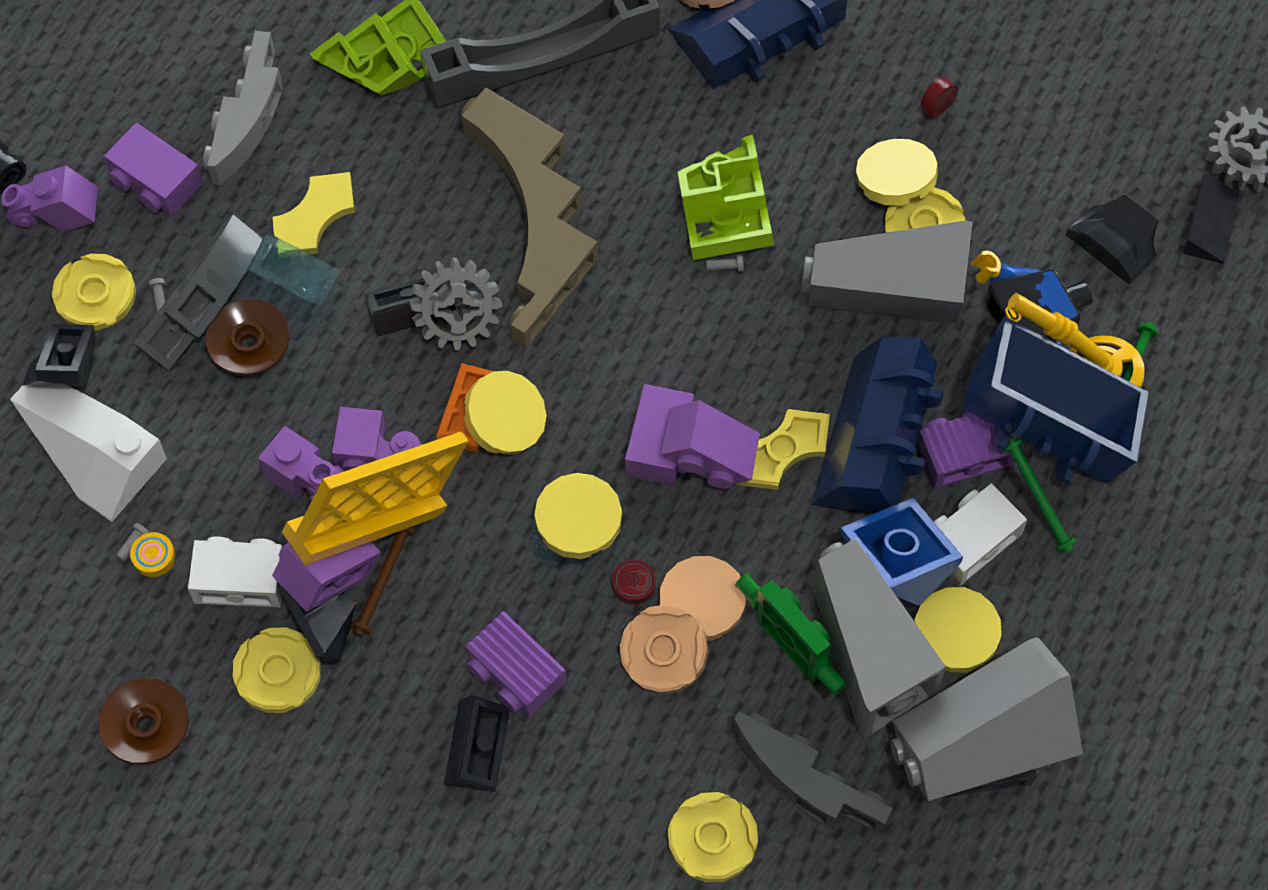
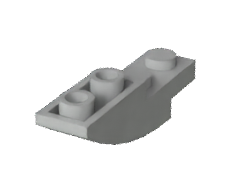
(248, 115)

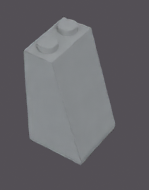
(893, 273)
(873, 639)
(990, 724)

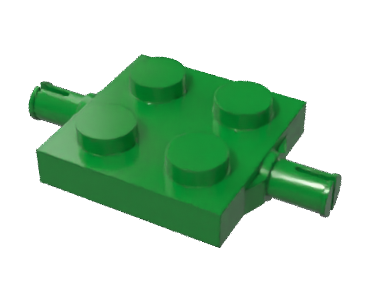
(792, 631)

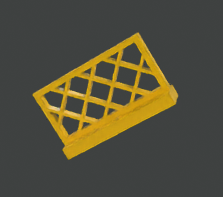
(375, 500)

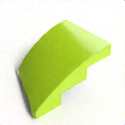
(382, 48)
(729, 195)

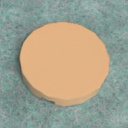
(707, 592)
(664, 649)

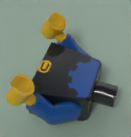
(1037, 286)

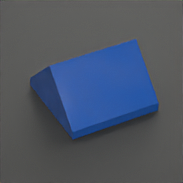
(906, 549)

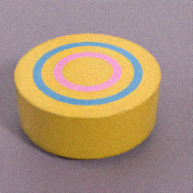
(152, 554)

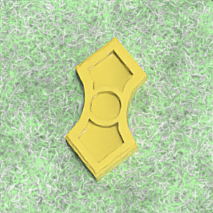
(325, 202)
(797, 438)

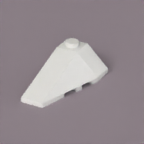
(92, 445)

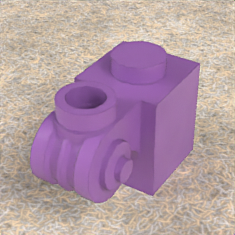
(55, 196)
(361, 438)
(295, 464)

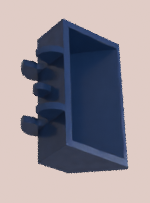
(750, 32)
(1057, 403)
(878, 426)

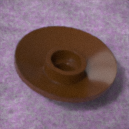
(242, 321)
(139, 701)

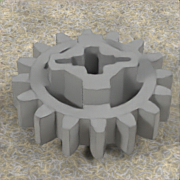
(1244, 153)
(439, 302)

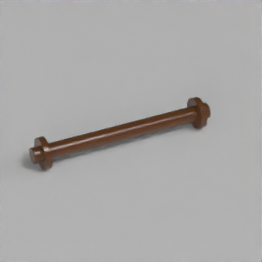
(361, 626)

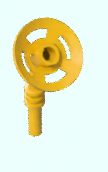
(1067, 332)

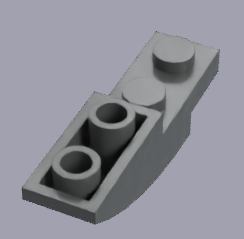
(200, 294)
(790, 769)

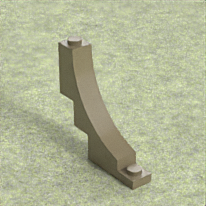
(556, 251)

